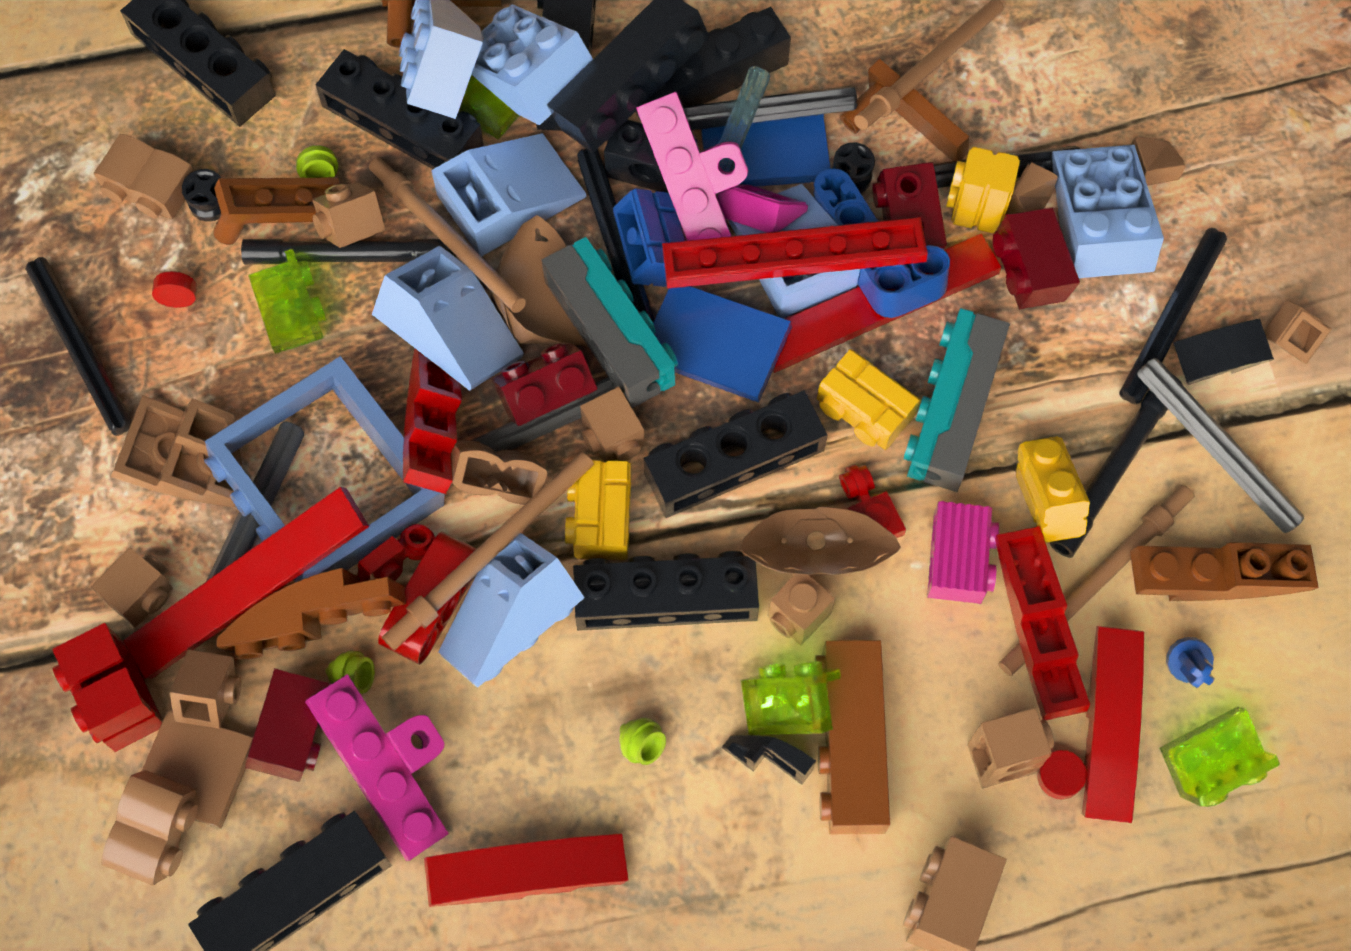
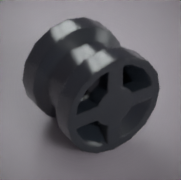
(858, 160)
(200, 185)

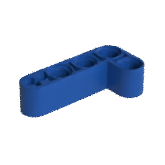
(910, 282)

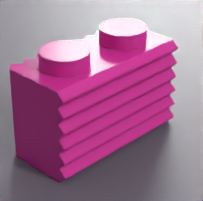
(961, 552)

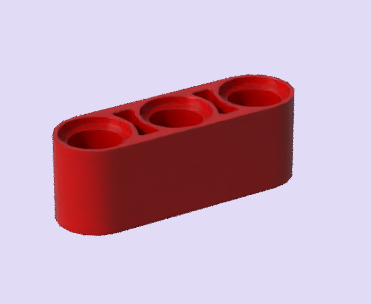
(438, 562)

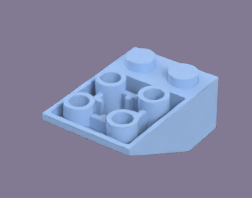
(439, 56)
(528, 60)
(502, 187)
(1106, 211)
(801, 292)
(447, 317)
(508, 609)

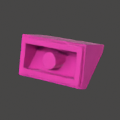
(760, 207)

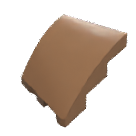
(169, 449)

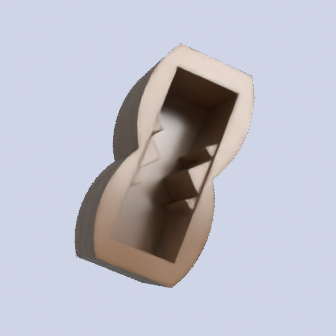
(143, 177)
(486, 472)
(150, 827)

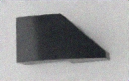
(753, 748)

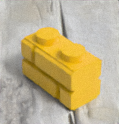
(982, 189)
(867, 400)
(1052, 489)
(601, 512)

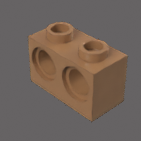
(1010, 747)

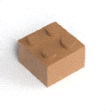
(956, 897)

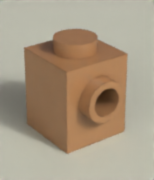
(347, 214)
(612, 427)
(134, 586)
(800, 608)
(204, 689)

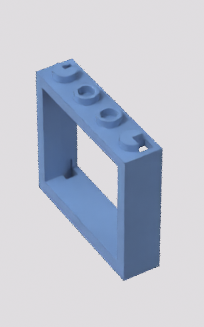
(372, 419)

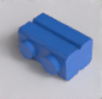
(643, 225)

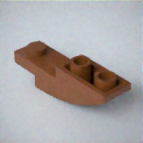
(1223, 572)
(297, 611)

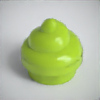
(316, 162)
(356, 665)
(642, 741)

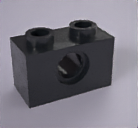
(632, 159)

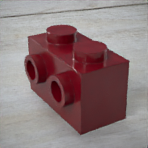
(912, 193)
(1035, 258)
(544, 383)
(286, 728)

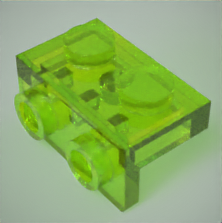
(1218, 758)

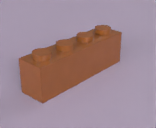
(857, 744)

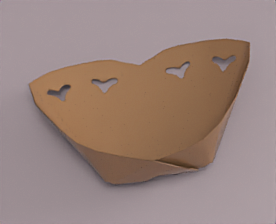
(521, 266)
(836, 525)

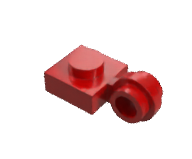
(857, 483)
(389, 556)

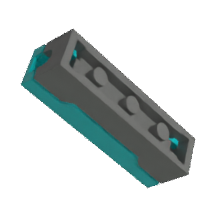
(609, 321)
(957, 401)

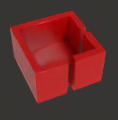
(107, 688)

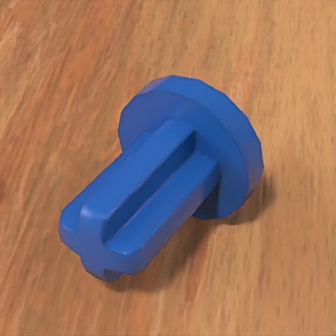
(1191, 661)

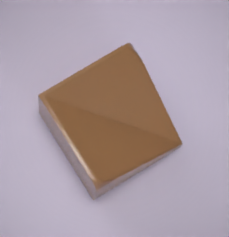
(1158, 160)
(1032, 190)
(1297, 331)

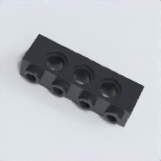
(177, 37)
(722, 473)

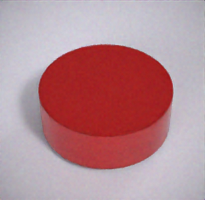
(174, 289)
(1062, 775)

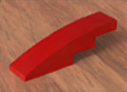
(430, 425)
(1041, 623)
(1114, 724)
(525, 870)

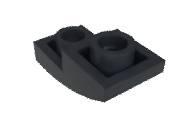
(1223, 351)

